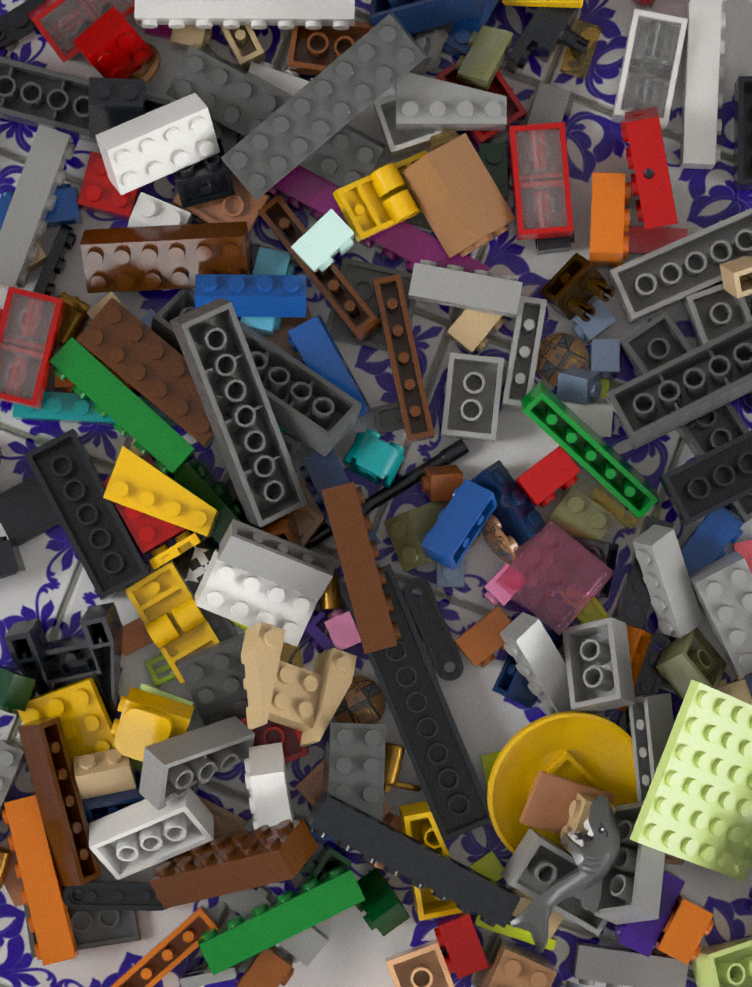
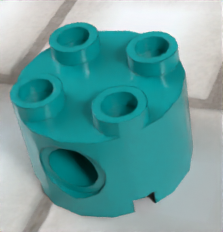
(374, 458)

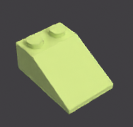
(725, 964)

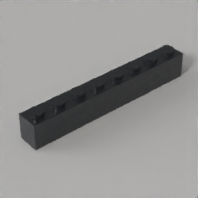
(413, 859)

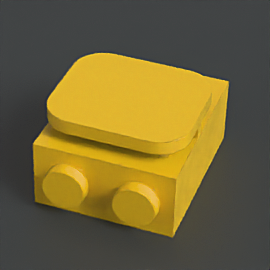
(146, 721)

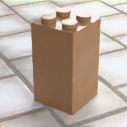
(458, 197)
(517, 967)

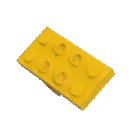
(378, 199)
(171, 615)

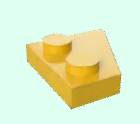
(184, 542)

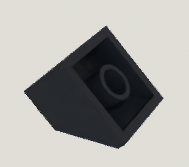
(114, 102)

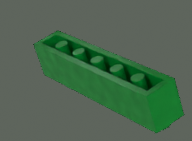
(122, 405)
(589, 450)
(281, 919)

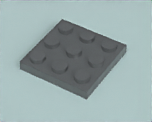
(361, 278)
(216, 680)

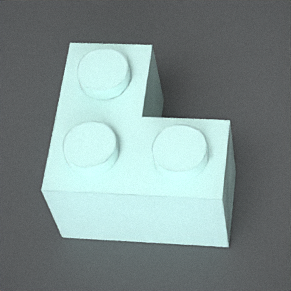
(323, 241)

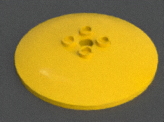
(566, 745)

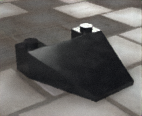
(72, 658)

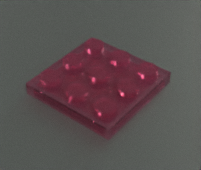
(555, 577)

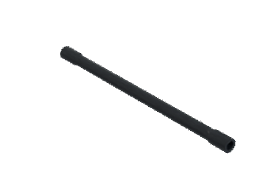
(445, 457)

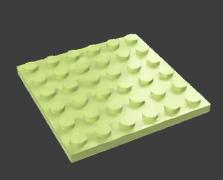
(703, 786)

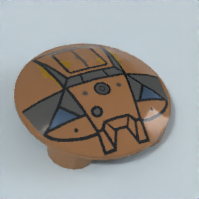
(559, 353)
(497, 540)
(362, 703)

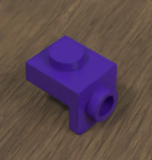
(318, 638)

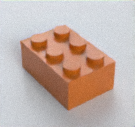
(609, 219)
(685, 930)

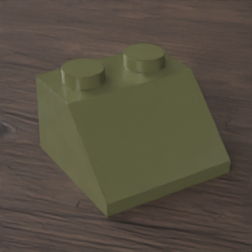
(484, 57)
(581, 516)
(408, 532)
(691, 659)

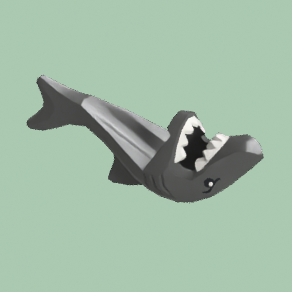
(594, 862)

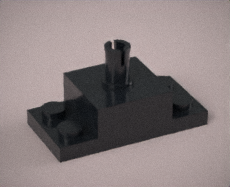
(543, 34)

